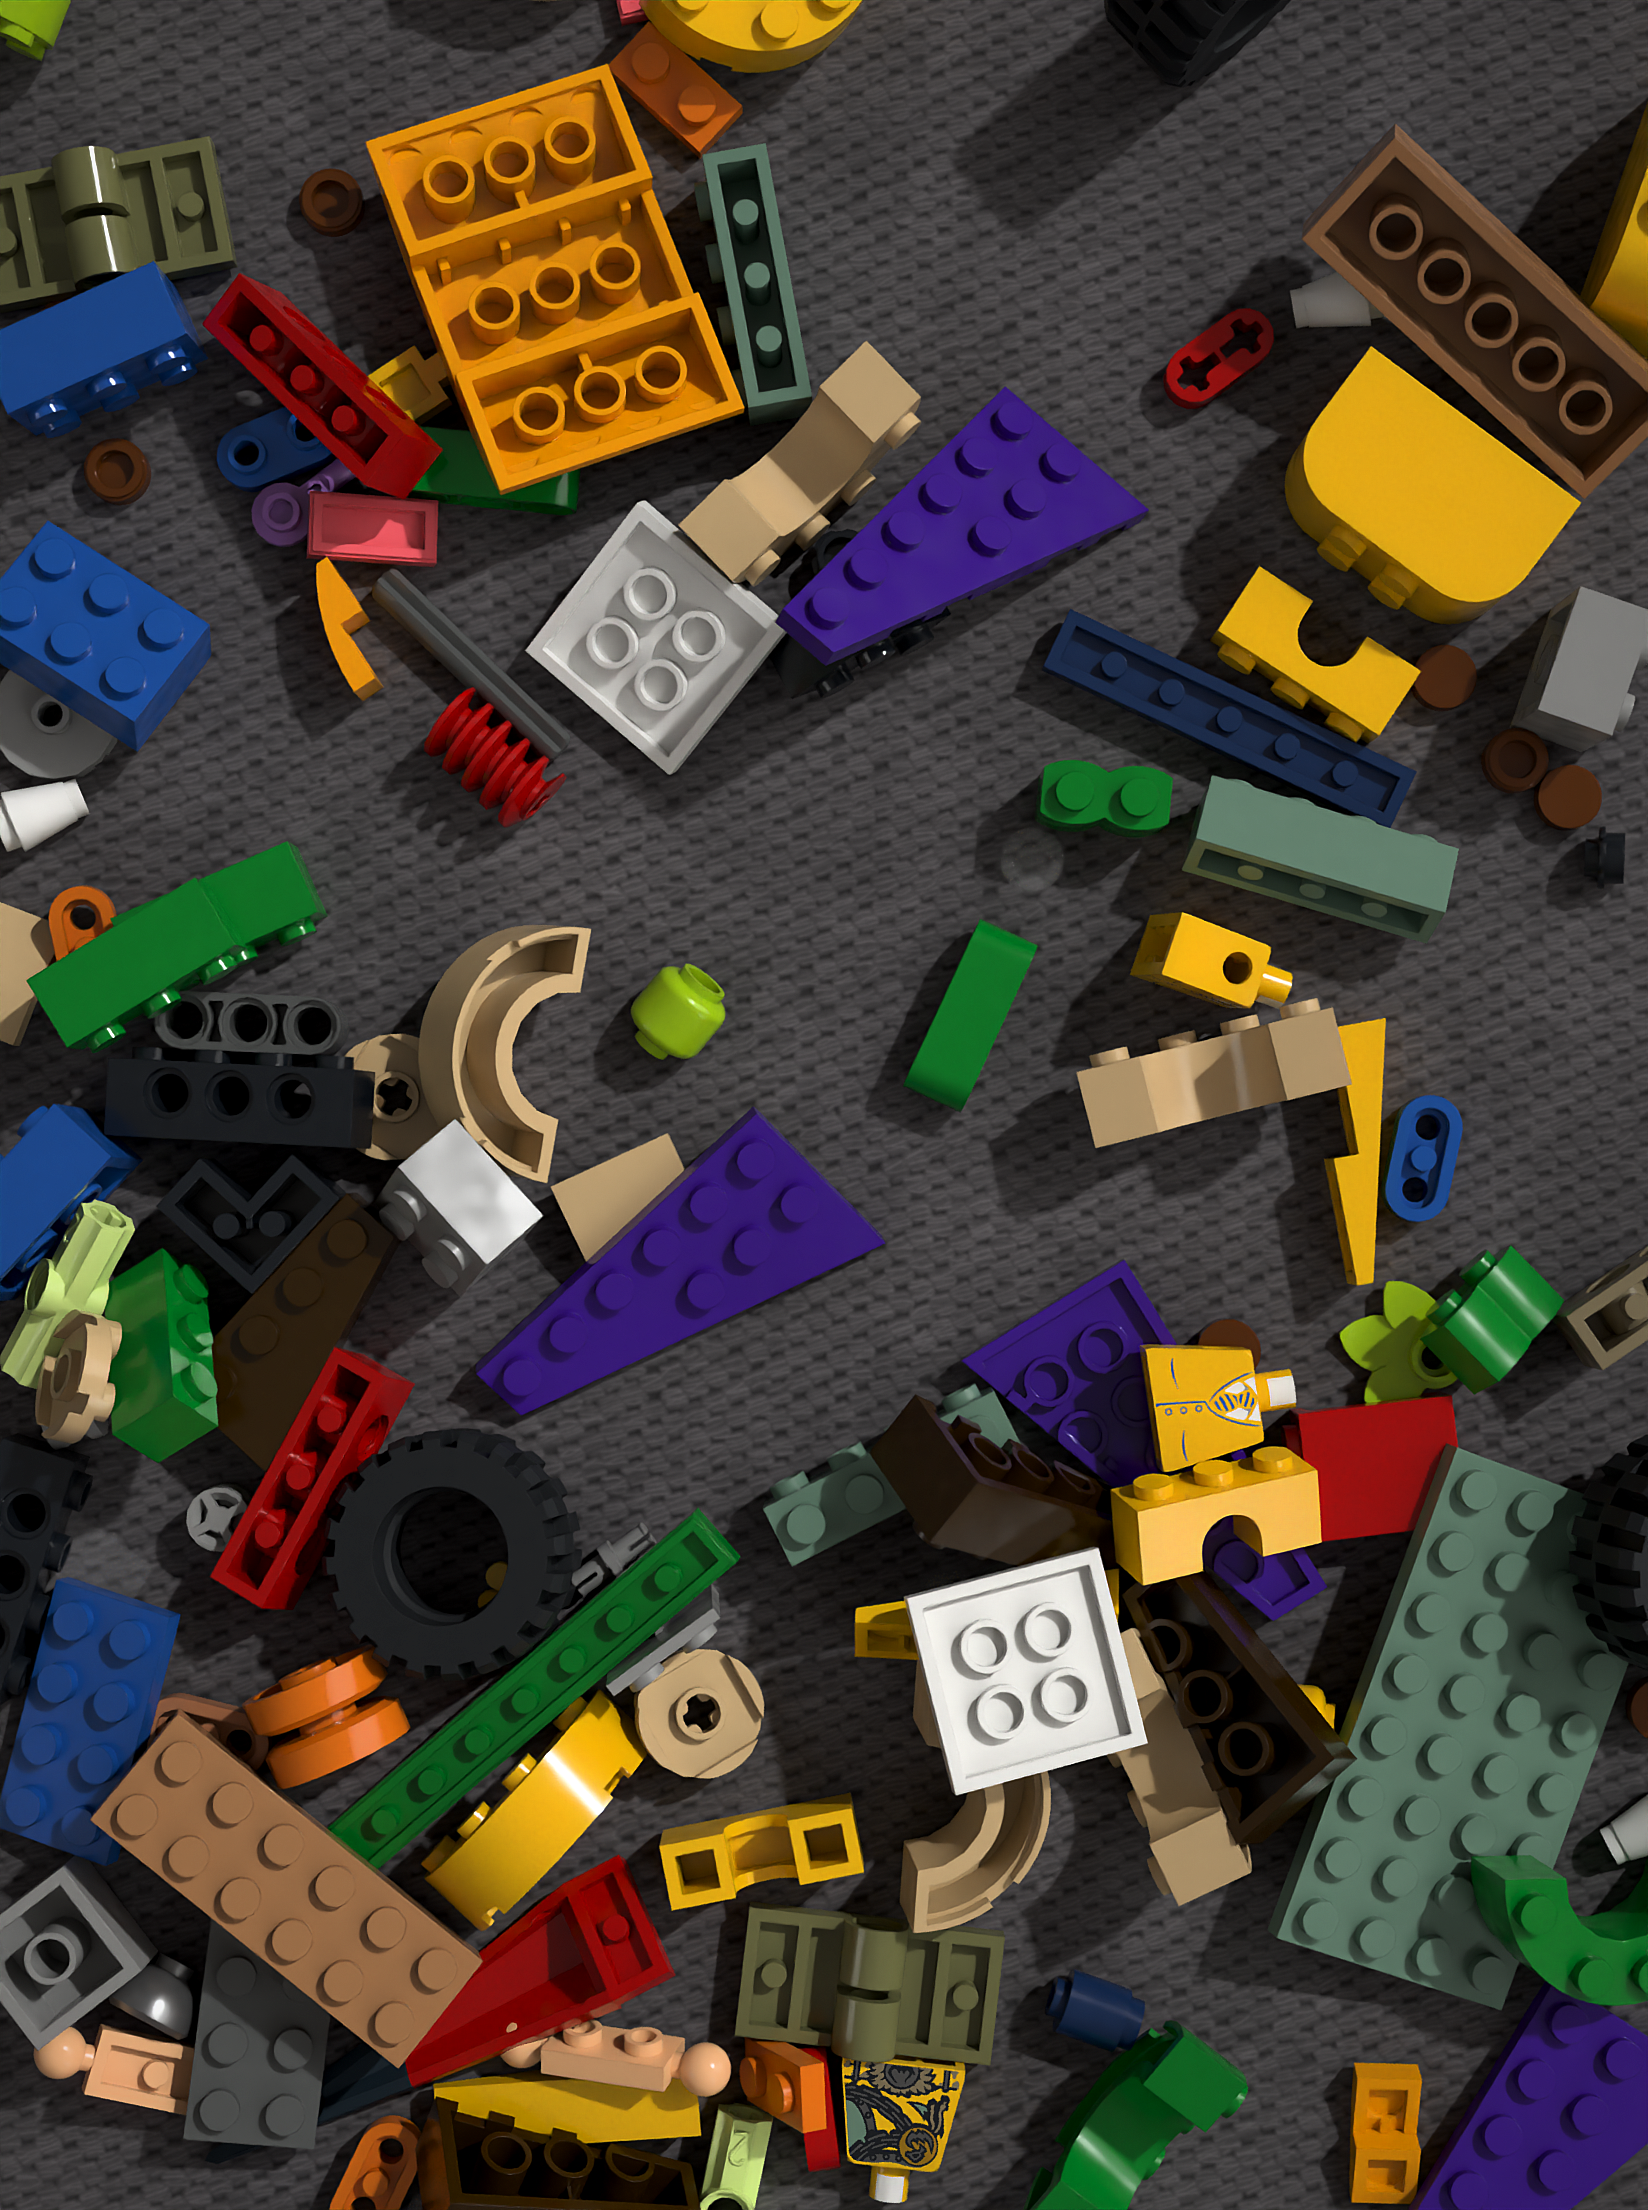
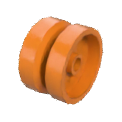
(329, 1722)

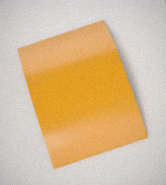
(551, 279)

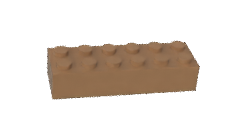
(1485, 310)
(287, 1888)

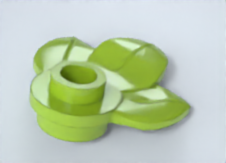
(1392, 1346)

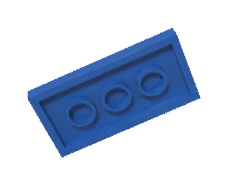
(85, 1715)

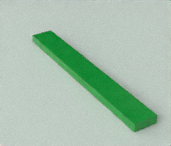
(536, 1689)

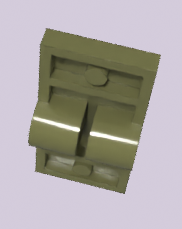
(108, 216)
(869, 1985)

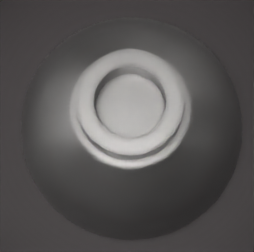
(160, 1997)

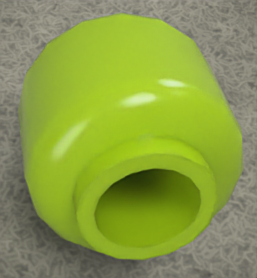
(678, 1012)

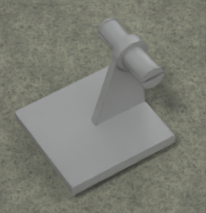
(685, 1630)

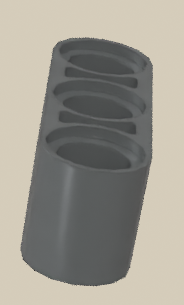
(284, 1024)

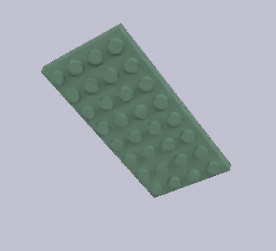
(1462, 1735)

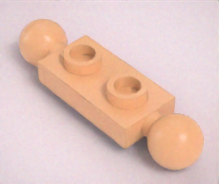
(625, 2058)
(123, 2066)

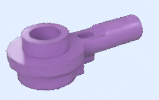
(282, 508)

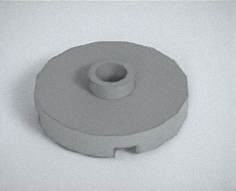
(42, 751)

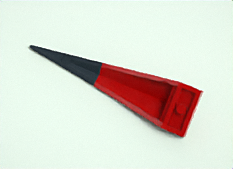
(548, 1972)

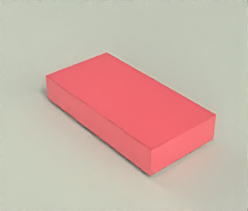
(372, 529)

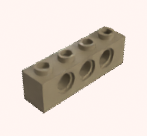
(1609, 1314)

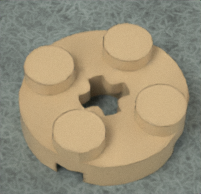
(404, 1131)
(75, 1384)
(733, 1722)

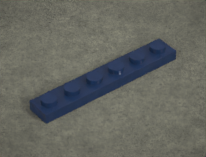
(1228, 720)

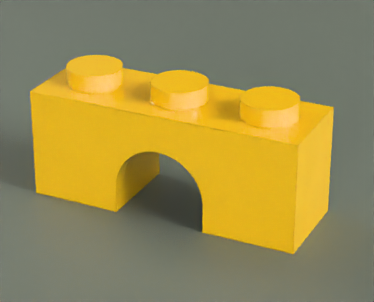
(1264, 637)
(1166, 1517)
(797, 1840)

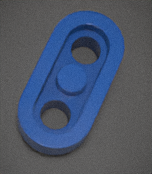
(279, 456)
(1427, 1160)

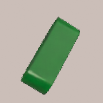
(463, 479)
(970, 1015)

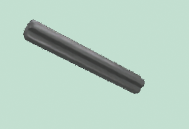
(469, 664)

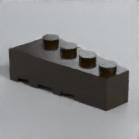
(293, 1322)
(988, 1496)
(1247, 1716)
(501, 2167)

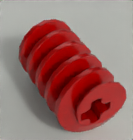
(490, 761)

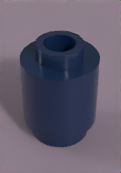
(1095, 2011)

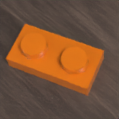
(675, 90)
(784, 2083)

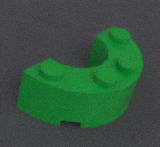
(1585, 1957)
(1131, 2117)

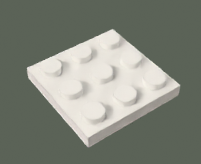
(657, 637)
(1025, 1670)

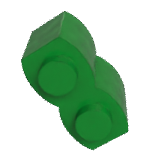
(1122, 802)
(1490, 1317)

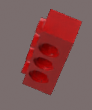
(322, 387)
(287, 1517)

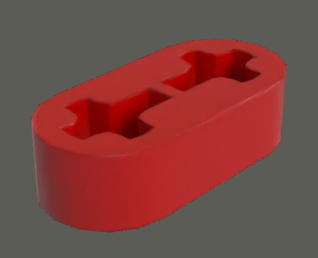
(1226, 370)
(823, 2145)

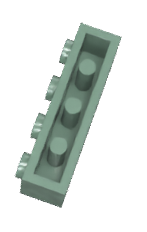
(757, 283)
(1320, 859)
(854, 1492)

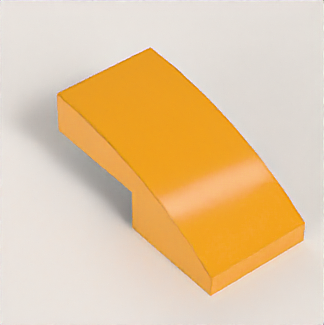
(340, 618)
(1384, 2133)

